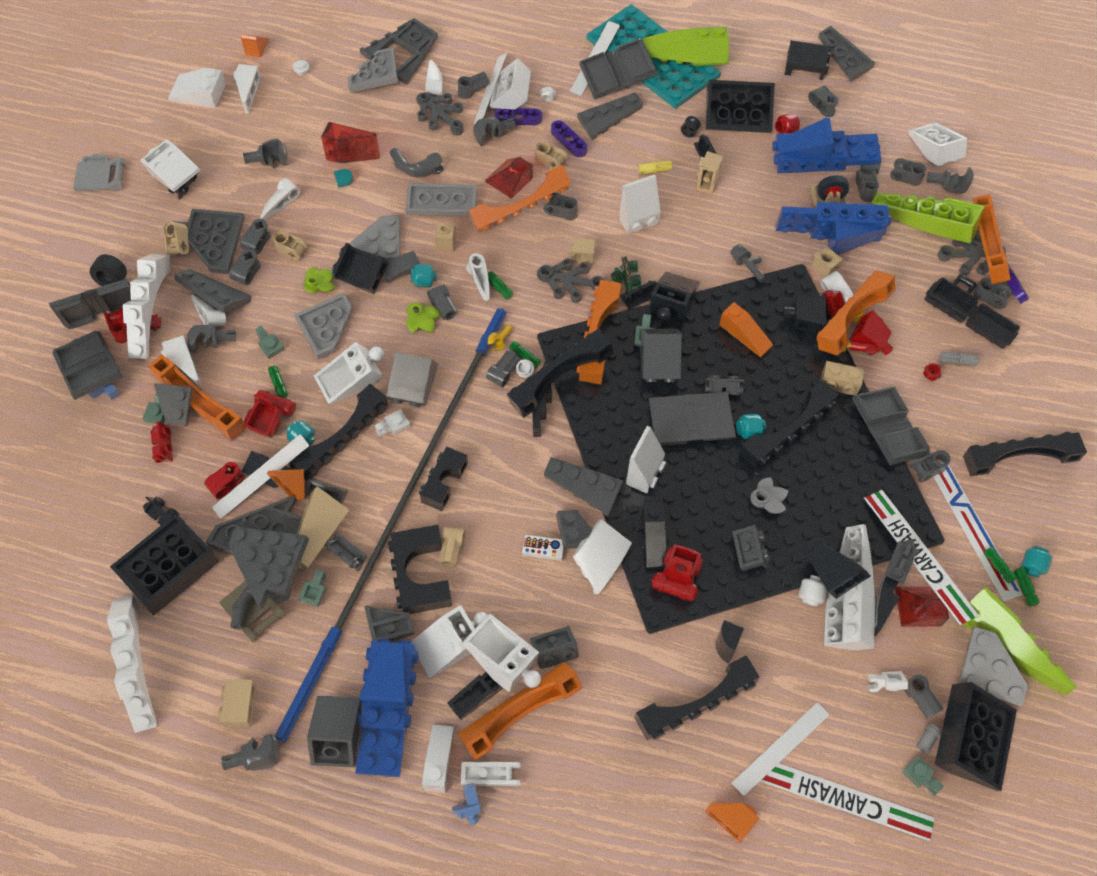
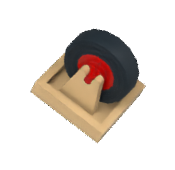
(830, 189)

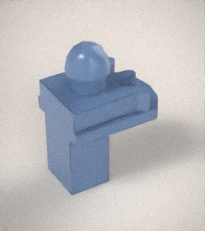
(109, 389)
(471, 807)

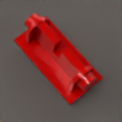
(162, 436)

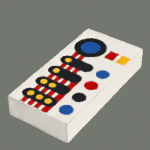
(542, 547)

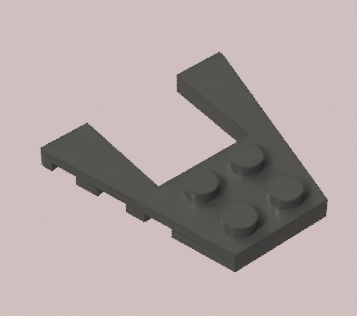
(411, 36)

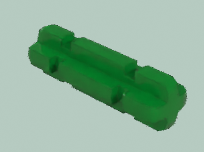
(499, 285)
(523, 353)
(277, 381)
(1000, 565)
(1026, 586)

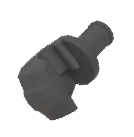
(493, 124)
(267, 153)
(954, 183)
(211, 335)
(254, 759)

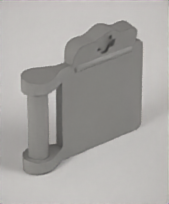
(95, 173)

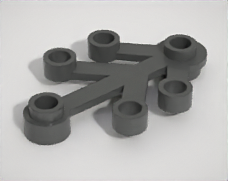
(427, 100)
(946, 253)
(567, 278)

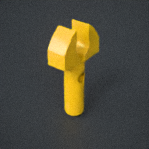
(499, 338)

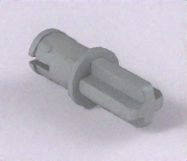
(959, 358)

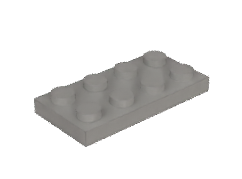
(440, 199)

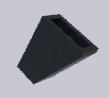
(836, 570)

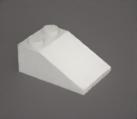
(199, 87)
(939, 143)
(640, 204)
(646, 462)

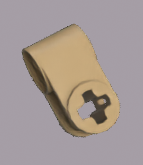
(549, 155)
(176, 237)
(289, 245)

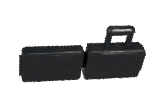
(961, 304)

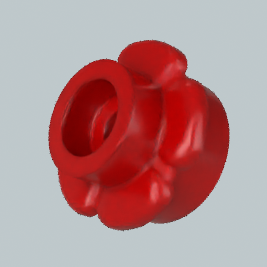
(155, 322)
(935, 369)

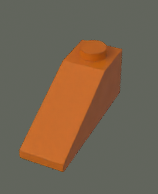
(745, 329)

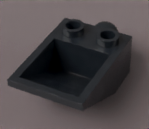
(672, 296)

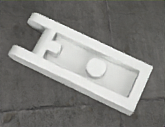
(489, 773)

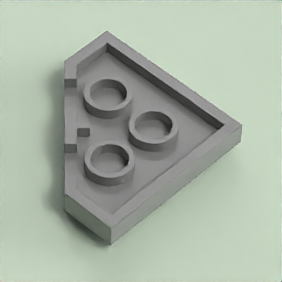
(376, 72)
(381, 238)
(325, 324)
(992, 668)

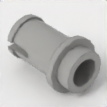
(928, 739)

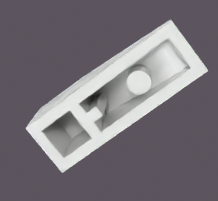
(247, 81)
(178, 352)
(438, 759)

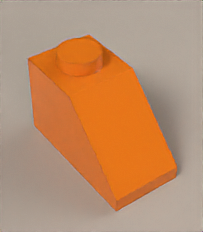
(734, 818)

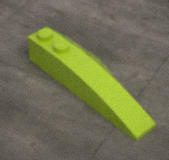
(692, 45)
(943, 218)
(1020, 645)

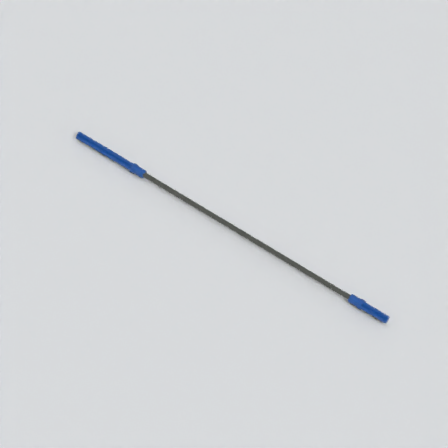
(329, 644)

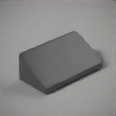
(334, 491)

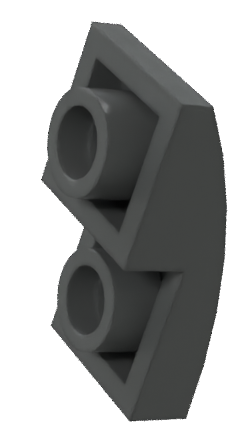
(400, 265)

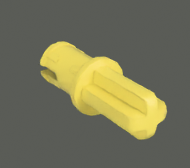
(654, 167)

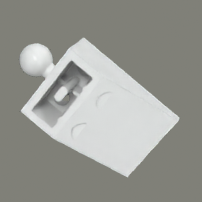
(169, 165)
(344, 374)
(442, 642)
(498, 648)

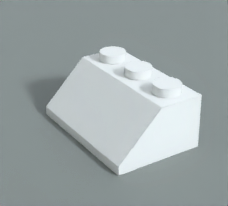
(511, 86)

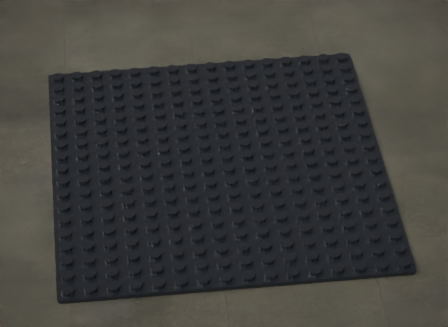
(709, 482)

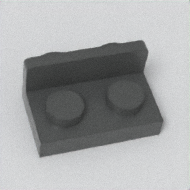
(751, 548)
(555, 647)

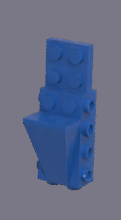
(821, 149)
(844, 227)
(385, 707)

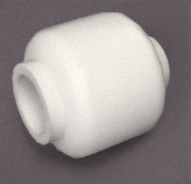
(812, 591)

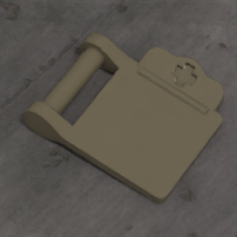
(254, 612)

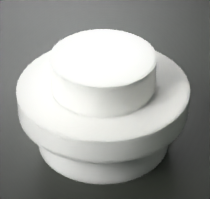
(301, 67)
(547, 94)
(525, 368)

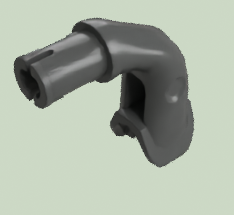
(426, 167)
(242, 604)

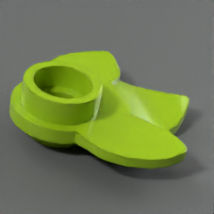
(318, 280)
(423, 319)

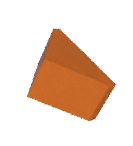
(254, 44)
(290, 481)

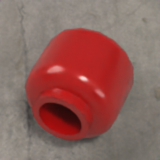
(787, 123)

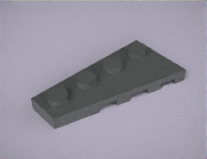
(591, 486)

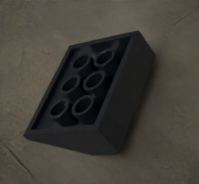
(739, 106)
(164, 564)
(976, 736)

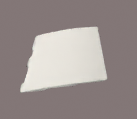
(601, 554)

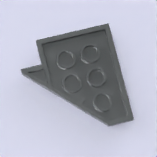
(214, 237)
(271, 518)
(267, 559)

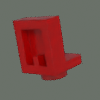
(834, 301)

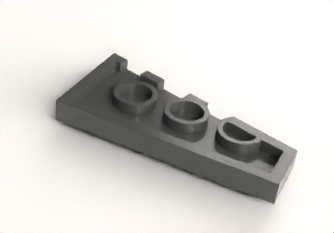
(847, 55)
(601, 117)
(214, 292)

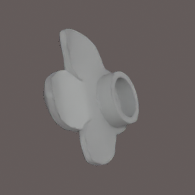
(771, 496)

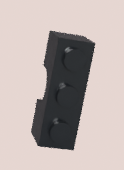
(448, 464)

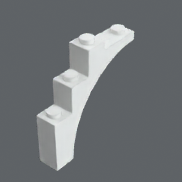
(138, 311)
(125, 650)

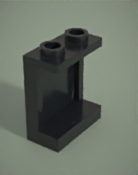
(807, 58)
(359, 268)

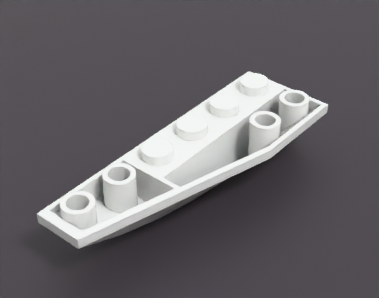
(852, 615)

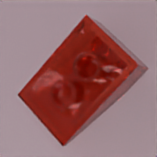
(349, 144)

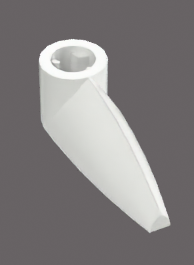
(434, 80)
(286, 194)
(479, 274)
(836, 283)
(208, 313)

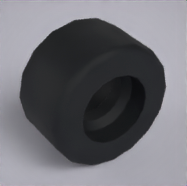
(107, 270)

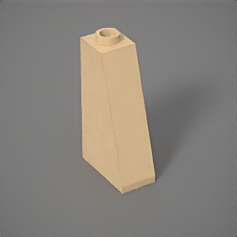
(318, 523)

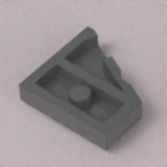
(174, 402)
(572, 528)
(388, 624)

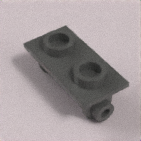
(731, 384)
(346, 551)
(901, 561)

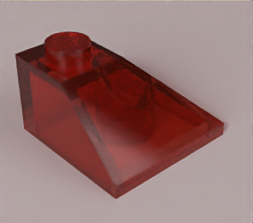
(511, 176)
(920, 607)

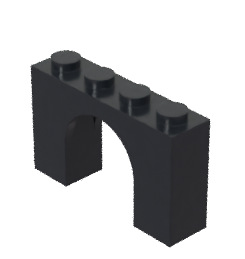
(405, 547)

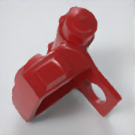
(267, 413)
(679, 573)

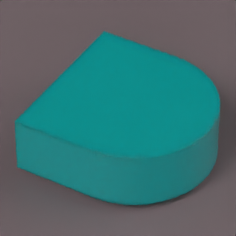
(343, 177)

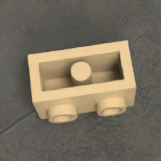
(709, 171)
(842, 377)
(237, 703)

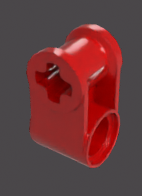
(116, 325)
(224, 480)

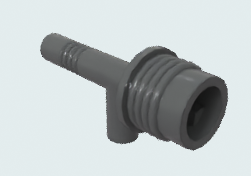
(742, 256)

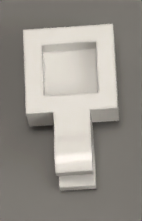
(394, 422)
(890, 680)

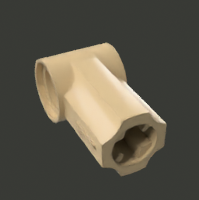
(452, 541)

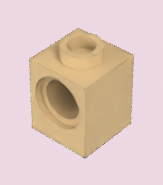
(445, 237)
(582, 250)
(826, 261)

